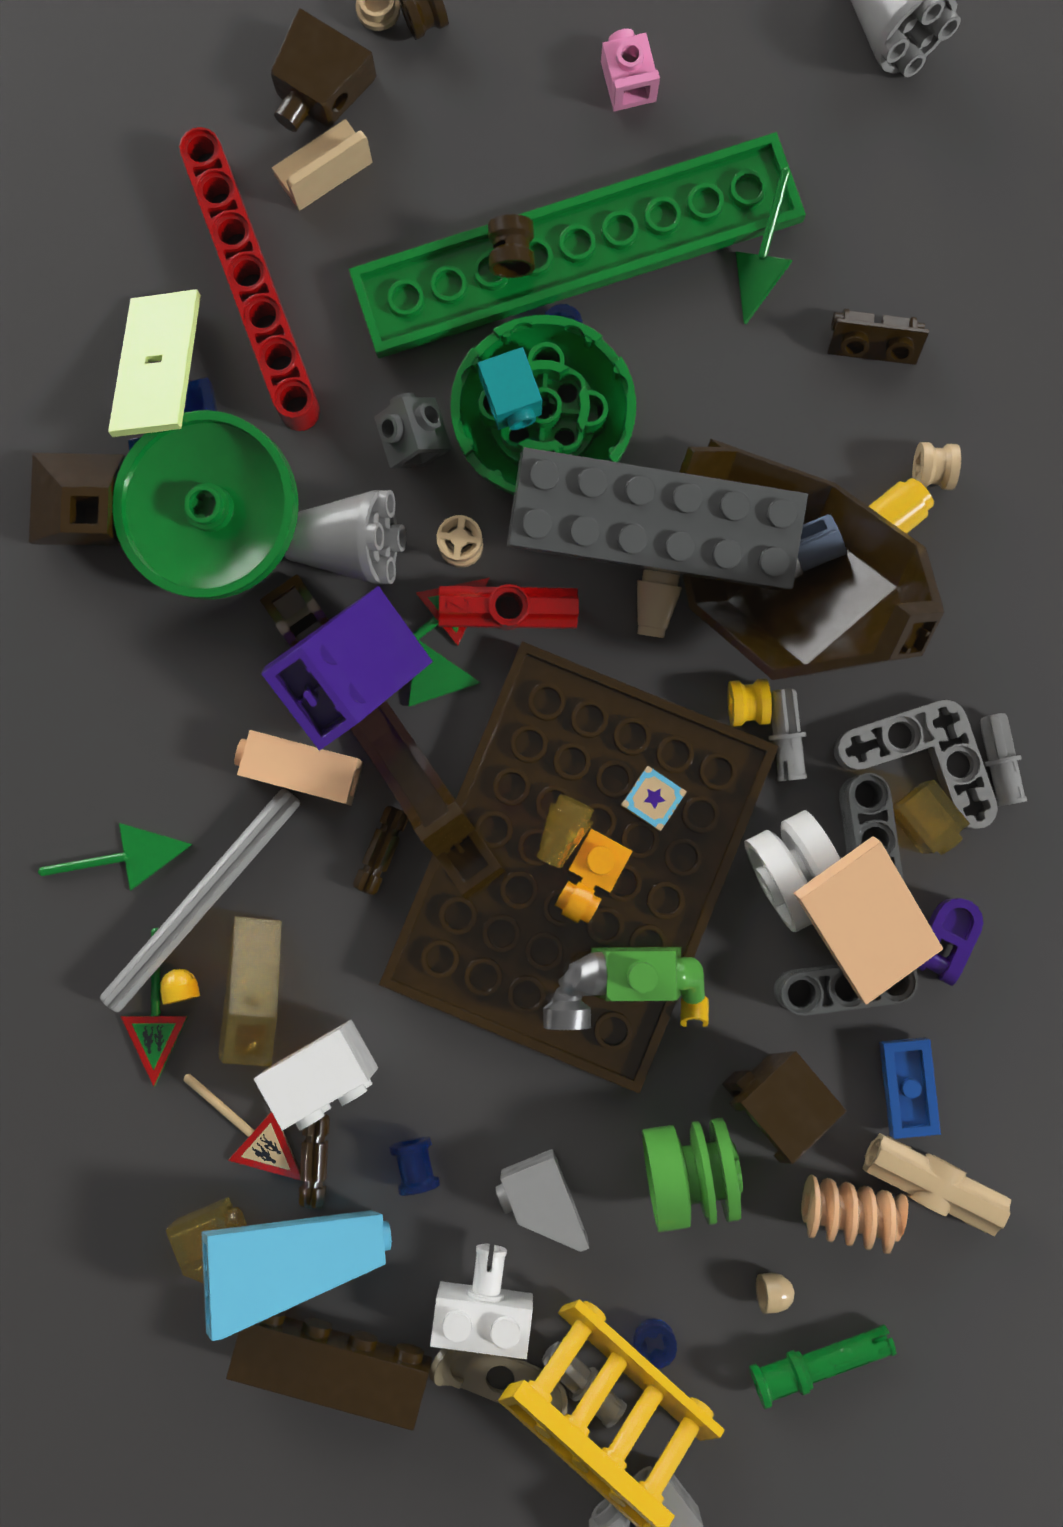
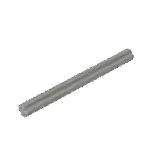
(199, 900)

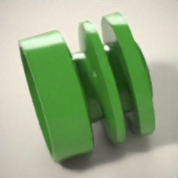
(692, 1174)

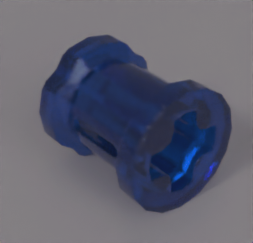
(414, 1166)

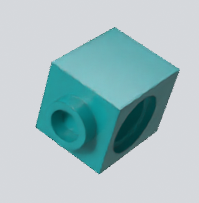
(511, 389)

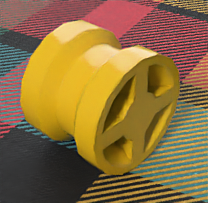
(749, 702)

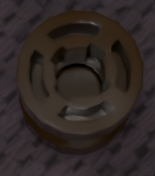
(511, 250)

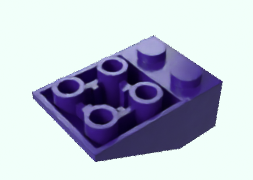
(346, 668)

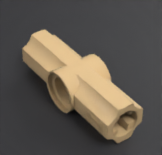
(937, 1184)

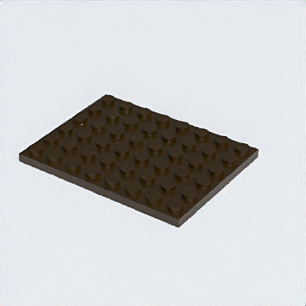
(508, 944)

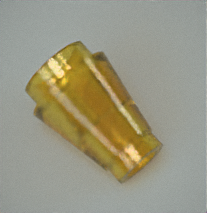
(564, 829)

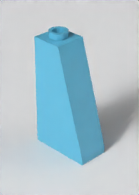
(280, 1264)

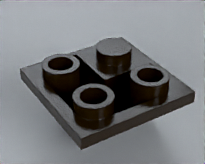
(73, 499)

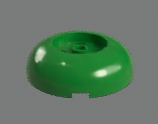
(559, 355)

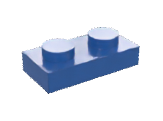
(910, 1088)

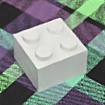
(316, 1075)

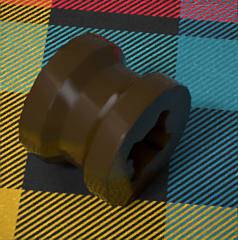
(423, 15)

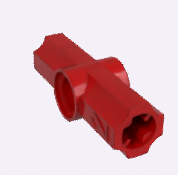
(539, 607)

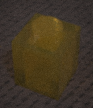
(930, 818)

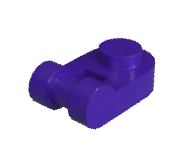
(960, 925)

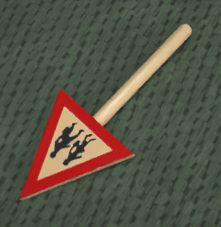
(265, 1146)

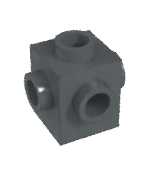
(412, 431)

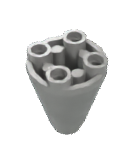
(906, 30)
(351, 537)

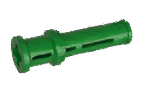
(801, 1371)

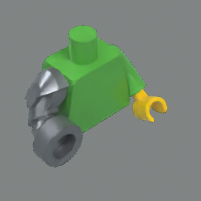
(628, 976)

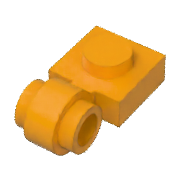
(598, 864)

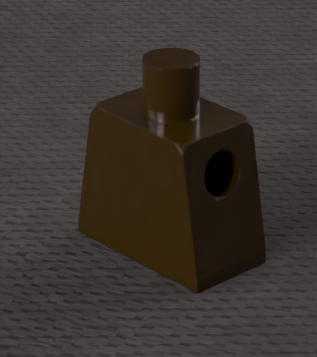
(318, 72)

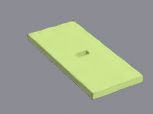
(154, 394)

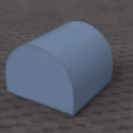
(820, 543)

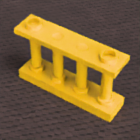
(568, 1434)

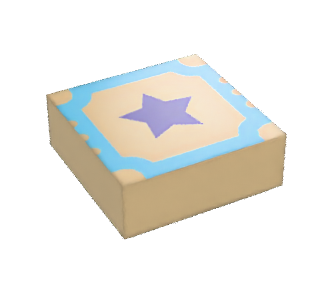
(653, 798)

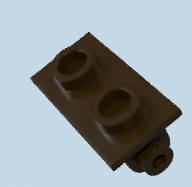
(891, 340)

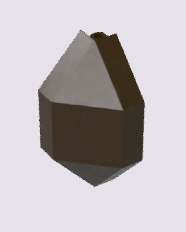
(838, 616)

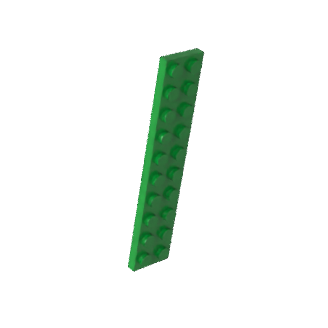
(578, 245)

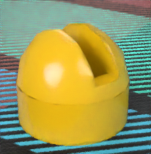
(178, 986)

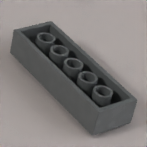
(656, 519)

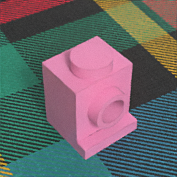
(629, 70)

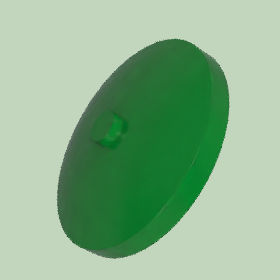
(205, 506)

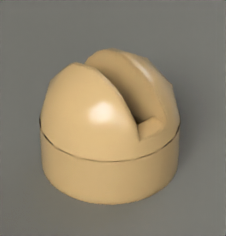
(773, 1292)

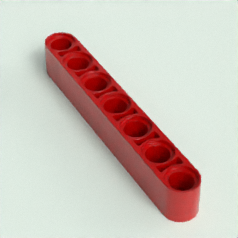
(247, 259)

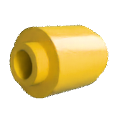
(904, 504)

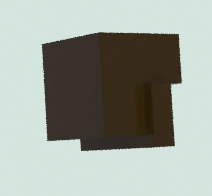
(785, 1103)

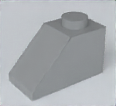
(542, 1200)

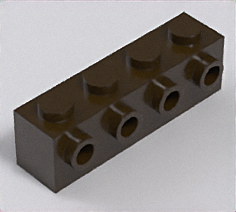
(332, 1368)

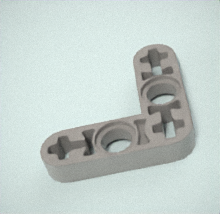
(928, 737)

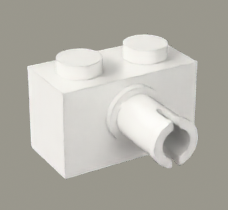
(482, 1314)

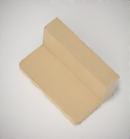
(323, 164)

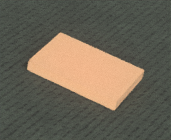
(869, 920)

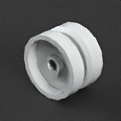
(790, 863)

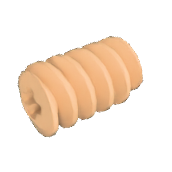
(854, 1212)

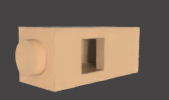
(298, 767)

